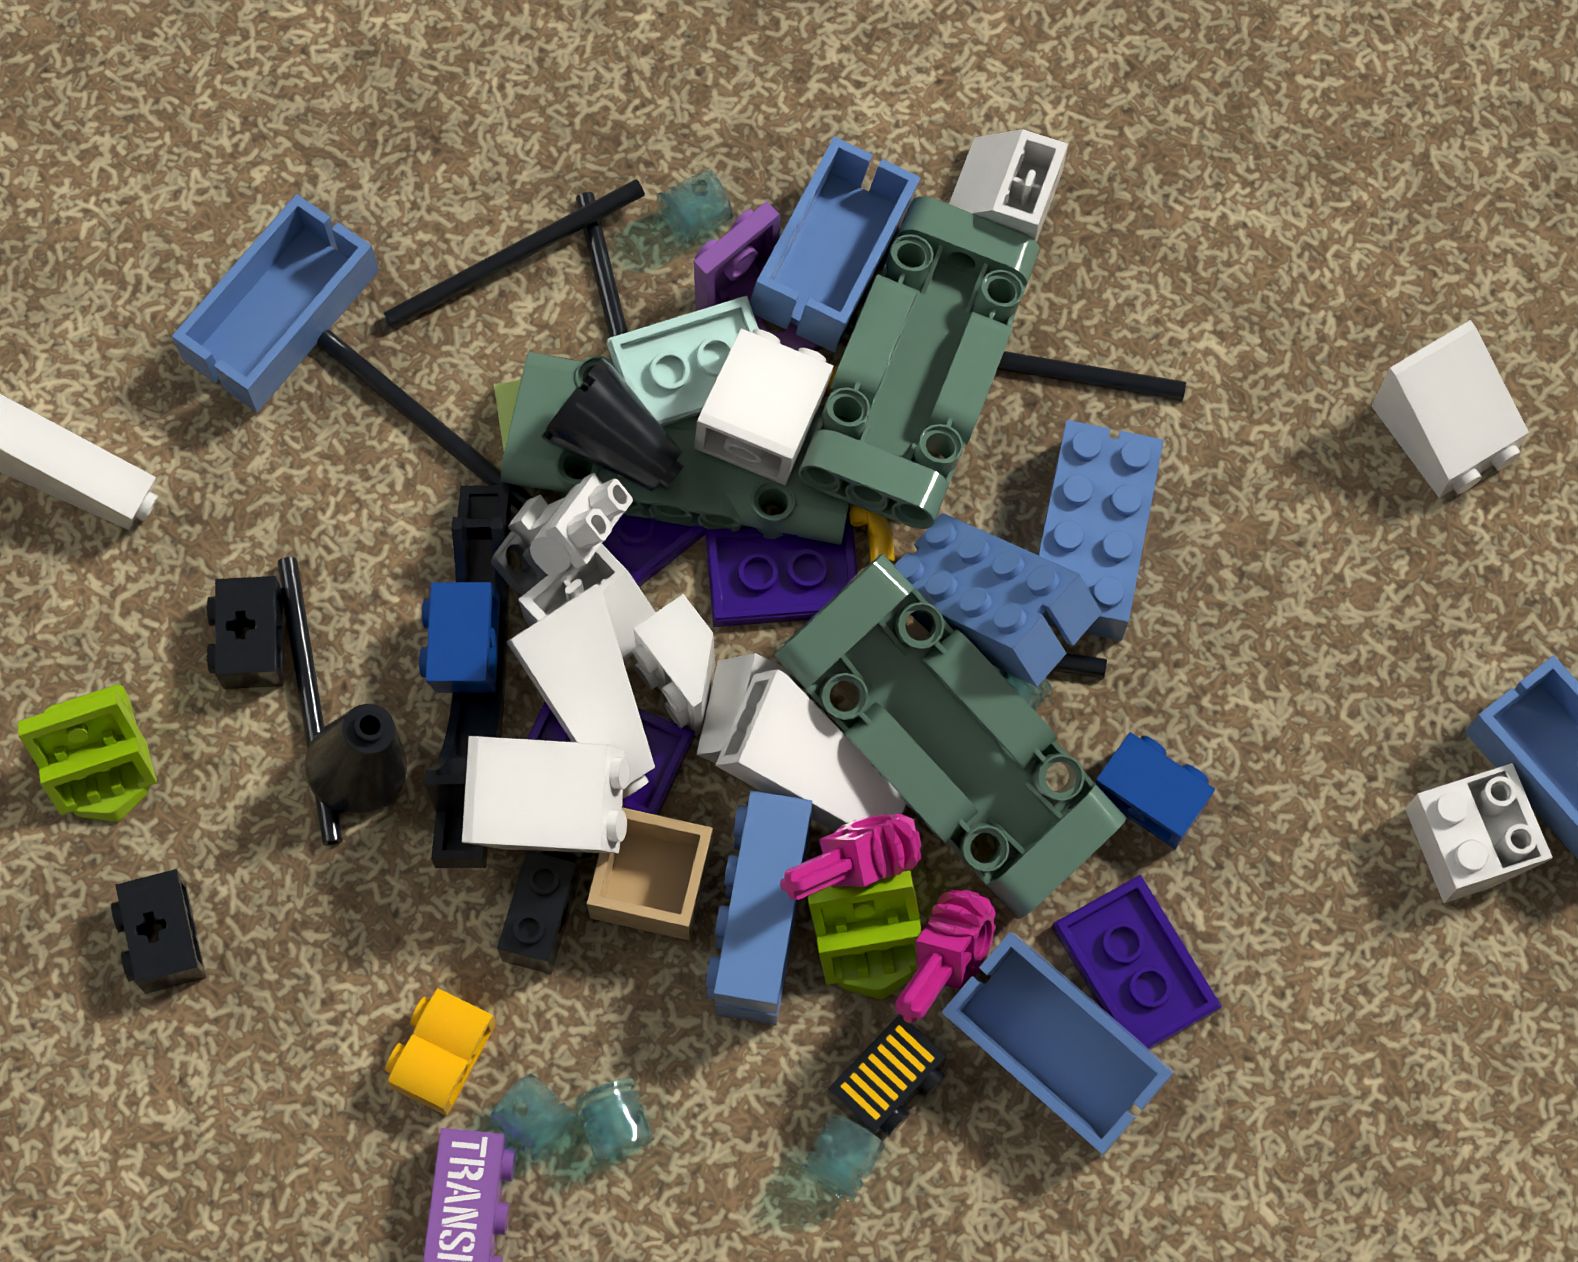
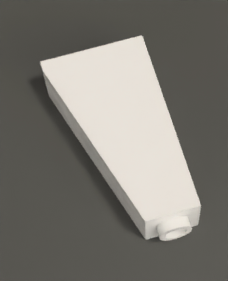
(72, 467)
(584, 679)
(796, 751)

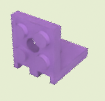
(733, 264)

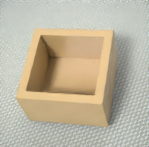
(654, 877)

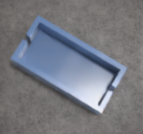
(833, 245)
(276, 303)
(1101, 516)
(999, 596)
(1541, 743)
(761, 916)
(1058, 1042)

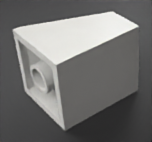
(762, 405)
(1451, 411)
(544, 795)

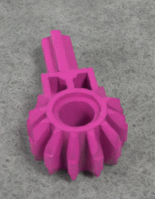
(857, 855)
(948, 950)

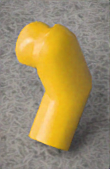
(879, 531)

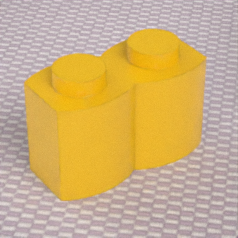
(440, 1051)

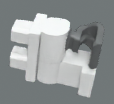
(561, 532)

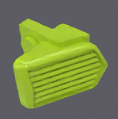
(91, 755)
(868, 934)

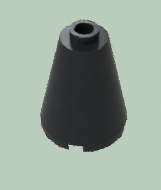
(615, 431)
(357, 761)

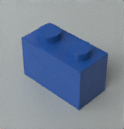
(461, 637)
(1155, 789)

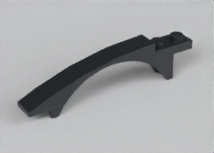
(476, 536)

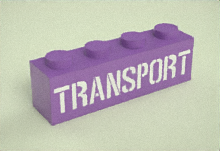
(468, 1195)

